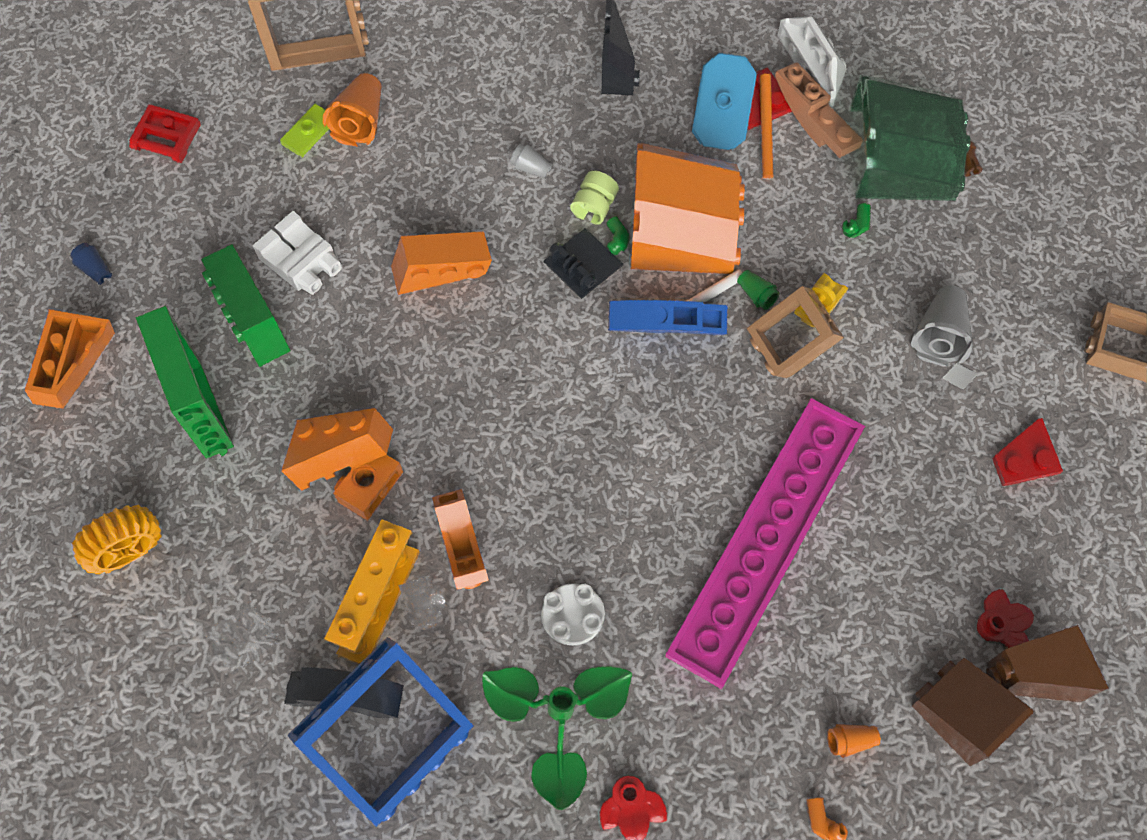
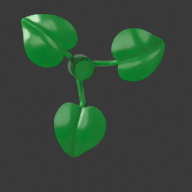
(514, 689)

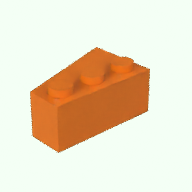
(439, 259)
(65, 356)
(335, 442)

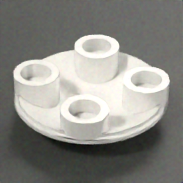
(572, 614)

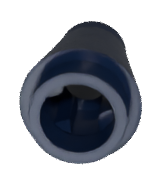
(90, 262)

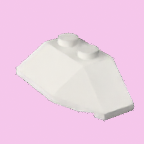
(814, 53)

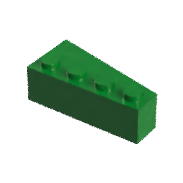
(244, 305)

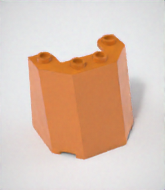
(685, 212)

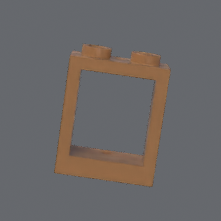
(819, 317)
(1122, 318)

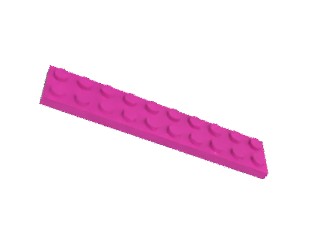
(764, 544)

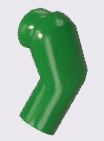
(860, 224)

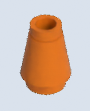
(851, 739)

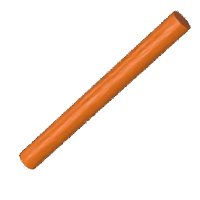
(766, 126)

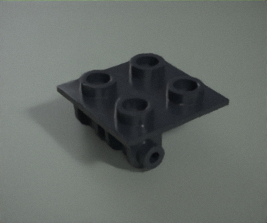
(582, 262)

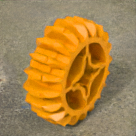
(116, 539)

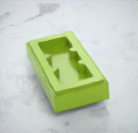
(305, 132)

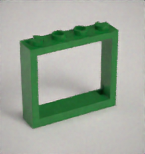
(184, 382)

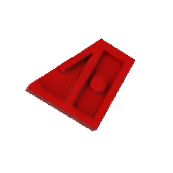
(1028, 456)

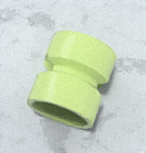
(596, 196)

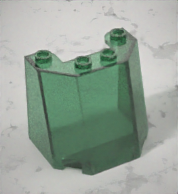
(911, 141)

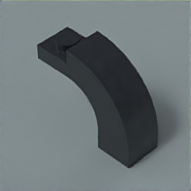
(313, 685)

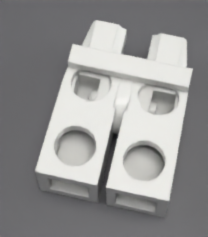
(297, 254)

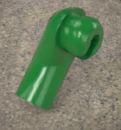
(620, 236)

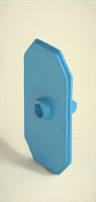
(724, 101)

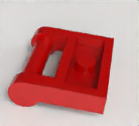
(166, 125)

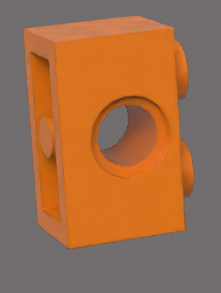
(366, 499)

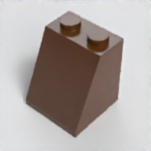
(1050, 668)
(970, 710)

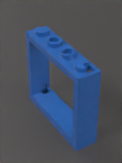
(351, 690)

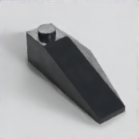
(617, 58)

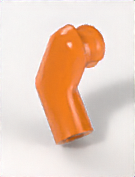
(821, 824)

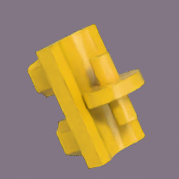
(829, 294)

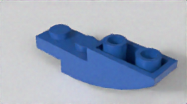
(667, 316)

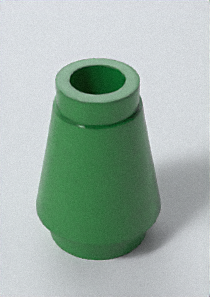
(760, 291)

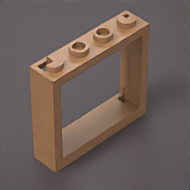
(310, 51)

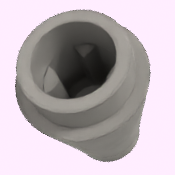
(530, 161)

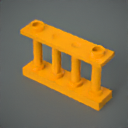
(373, 593)

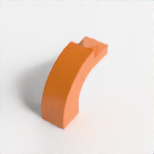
(460, 540)

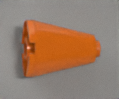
(355, 111)

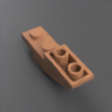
(811, 108)

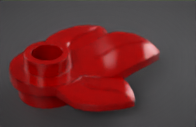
(1009, 618)
(632, 814)

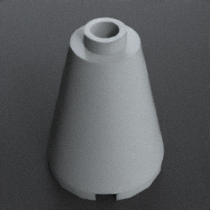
(945, 329)

